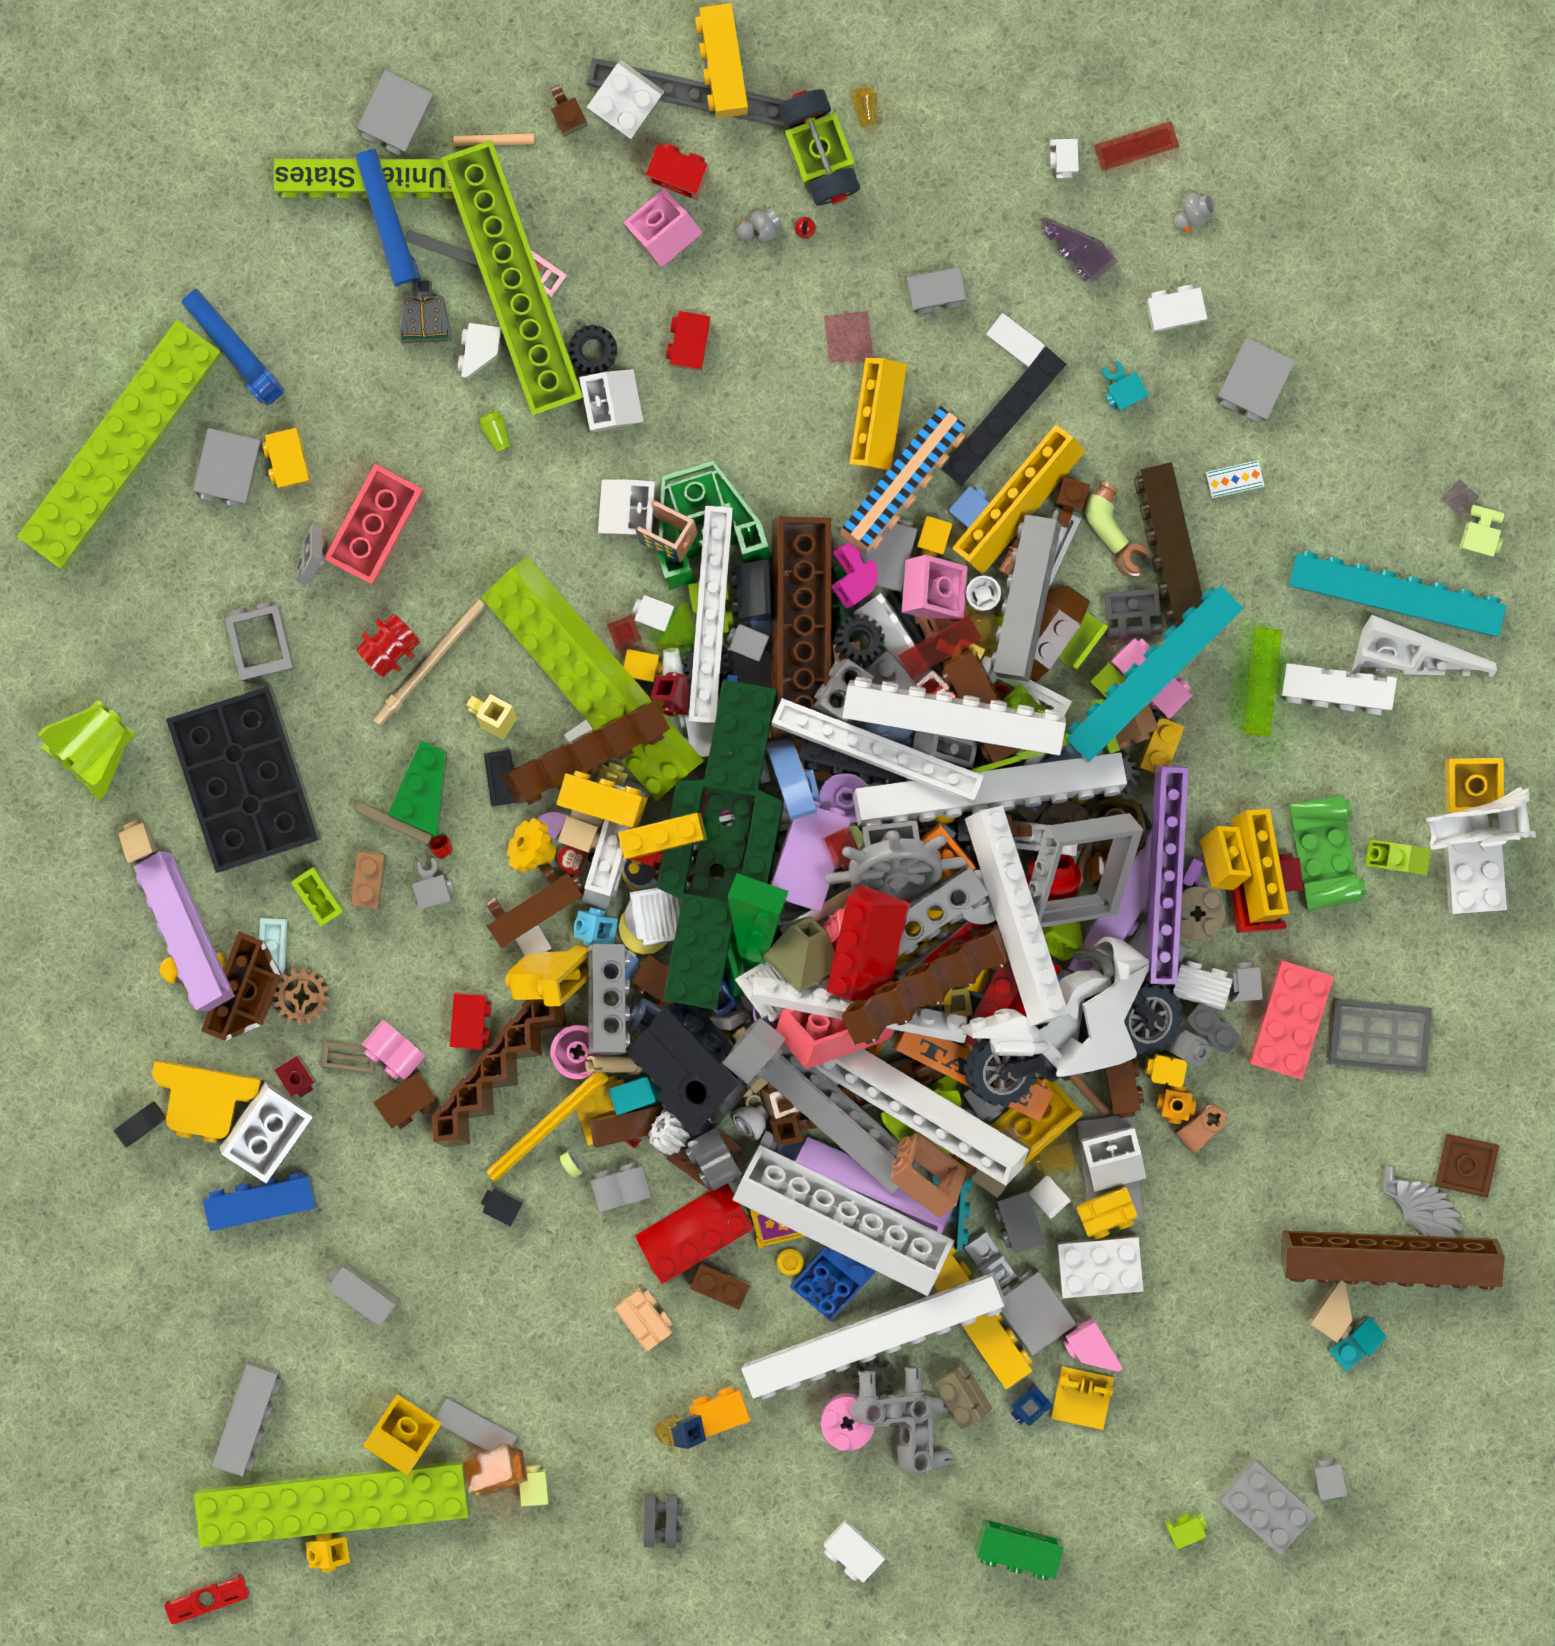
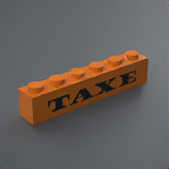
(950, 1060)

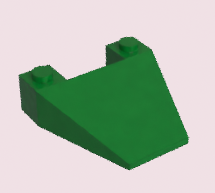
(690, 498)

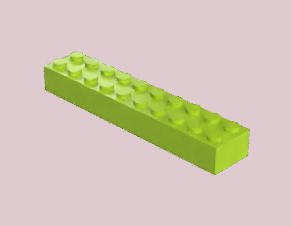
(511, 277)
(120, 445)
(585, 670)
(331, 1504)

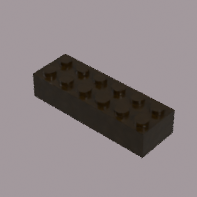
(1170, 541)

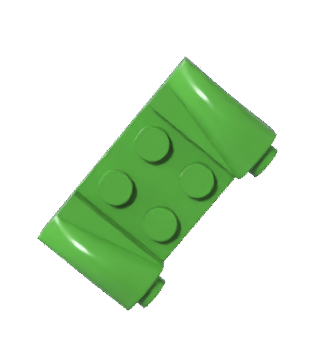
(1325, 852)

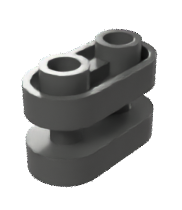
(672, 1533)

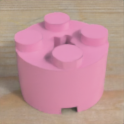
(562, 1055)
(842, 1436)

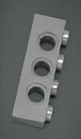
(963, 880)
(599, 1039)

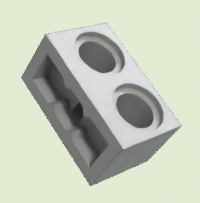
(837, 687)

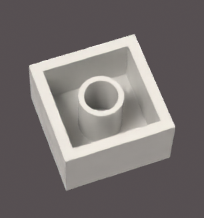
(625, 99)

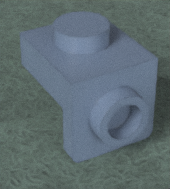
(643, 1015)

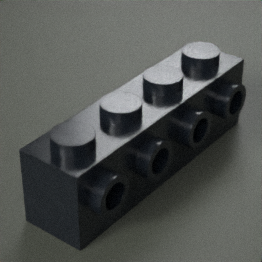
(820, 757)

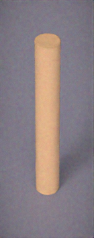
(502, 139)

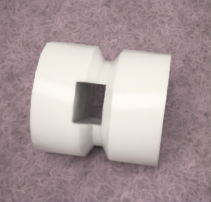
(983, 593)

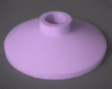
(833, 796)

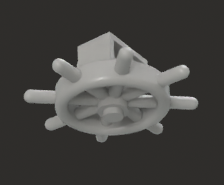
(895, 858)

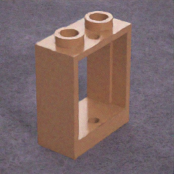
(939, 1163)

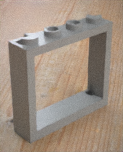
(1126, 838)

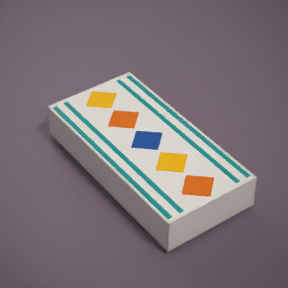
(1234, 479)

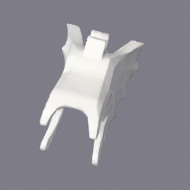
(1473, 823)

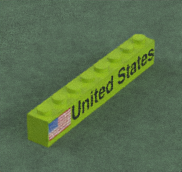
(344, 178)

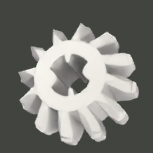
(667, 1134)

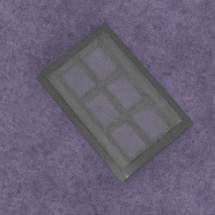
(1380, 1035)

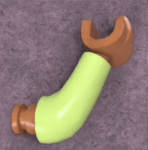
(1100, 517)

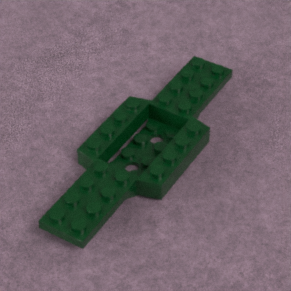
(732, 785)

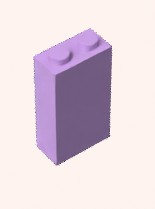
(804, 857)

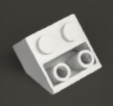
(611, 400)
(626, 506)
(1113, 1158)

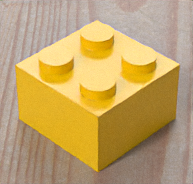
(1472, 782)
(402, 1434)

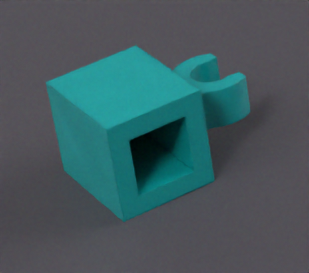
(1126, 390)

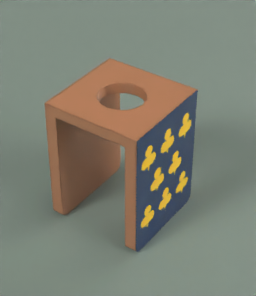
(676, 519)

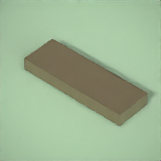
(393, 823)

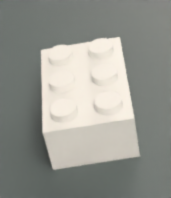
(1475, 878)
(265, 1132)
(1099, 1266)

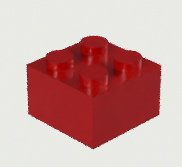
(677, 171)

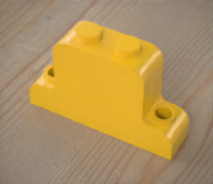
(549, 975)
(203, 1099)

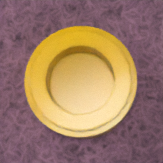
(790, 1262)

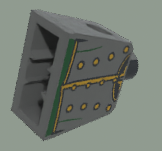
(424, 317)

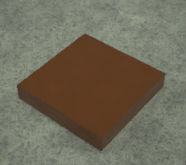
(1466, 1165)

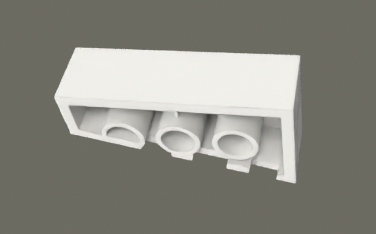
(1337, 687)

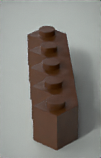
(587, 752)
(925, 985)
(494, 1069)

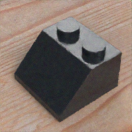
(753, 591)

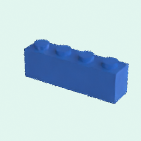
(259, 1202)

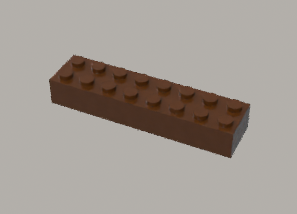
(800, 610)
(1392, 1259)

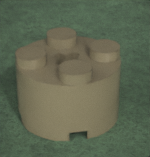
(1212, 917)

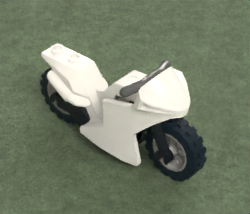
(1085, 1040)

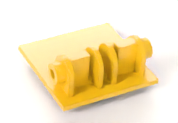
(1082, 1398)

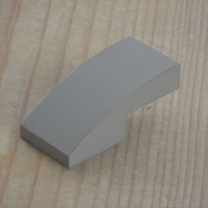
(989, 1258)

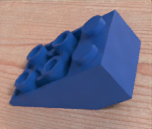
(831, 1281)

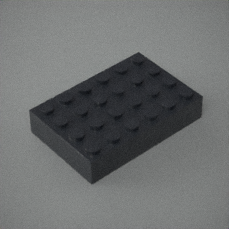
(243, 779)

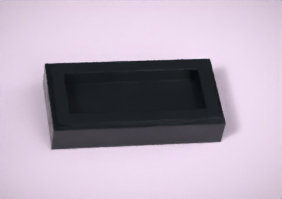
(497, 765)

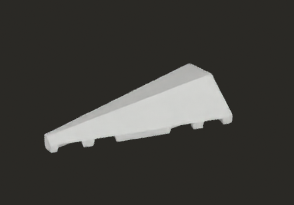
(896, 638)
(1394, 646)

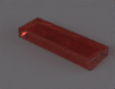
(1136, 146)
(940, 647)

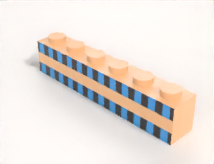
(903, 480)

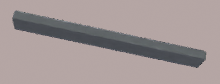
(694, 94)

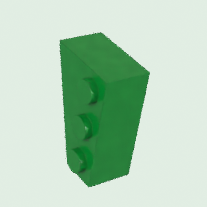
(421, 790)
(755, 915)

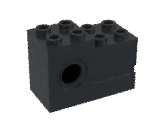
(686, 1059)

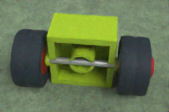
(819, 147)

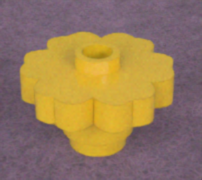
(530, 846)

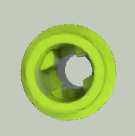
(495, 430)

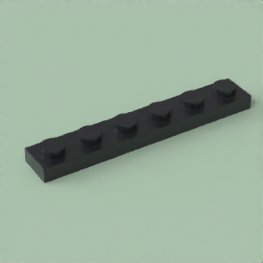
(1003, 416)

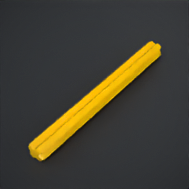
(547, 1125)

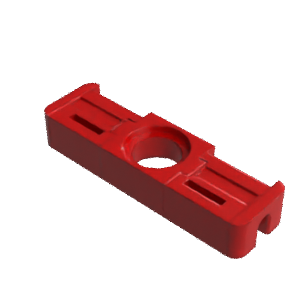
(190, 1606)

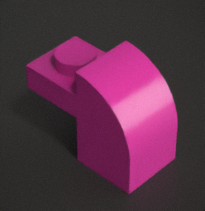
(860, 576)

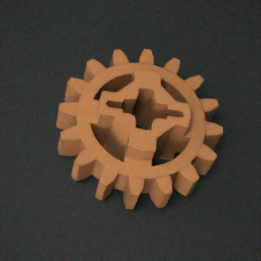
(313, 997)

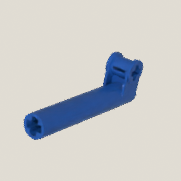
(399, 260)
(258, 378)

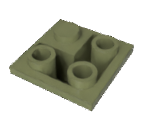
(802, 954)

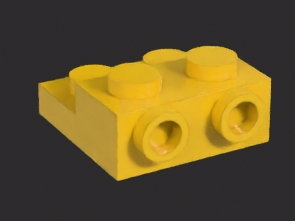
(597, 1106)

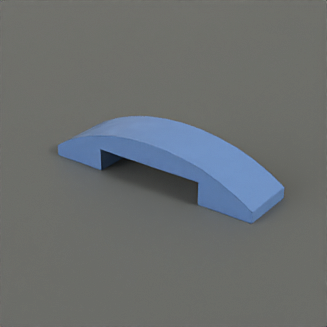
(791, 777)

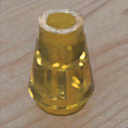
(865, 105)

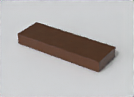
(625, 1126)

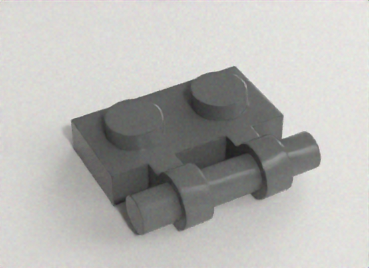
(1133, 605)

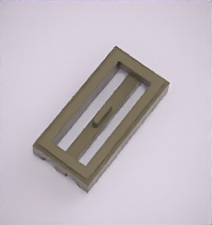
(371, 1070)

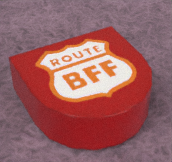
(571, 860)

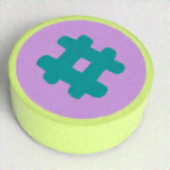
(571, 1164)

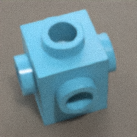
(595, 927)

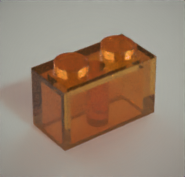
(495, 1470)

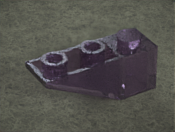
(1086, 251)

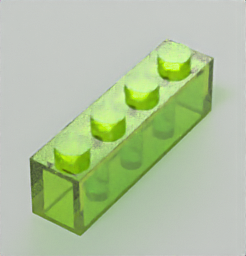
(1261, 682)

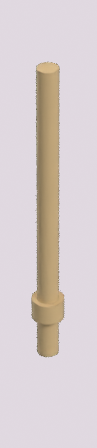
(395, 701)

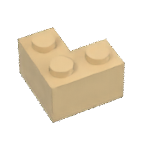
(581, 831)

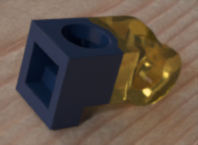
(681, 1432)

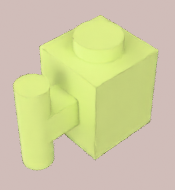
(1480, 537)

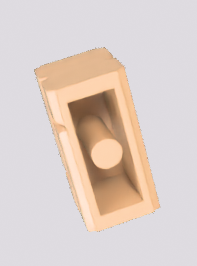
(644, 1318)

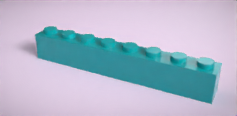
(1397, 595)
(1154, 673)

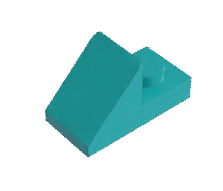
(634, 1094)
(1358, 1344)

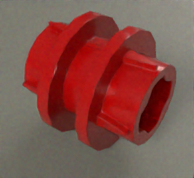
(388, 645)
(1065, 879)

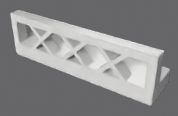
(608, 859)

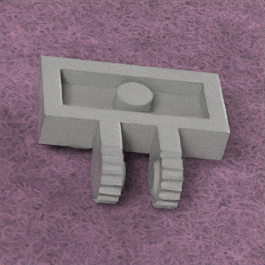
(311, 556)

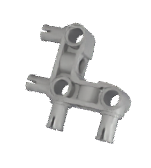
(914, 1427)

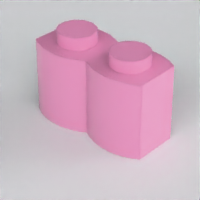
(393, 1050)

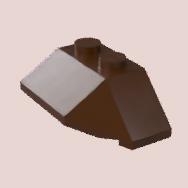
(1060, 621)
(254, 983)

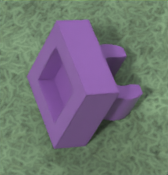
(1193, 872)

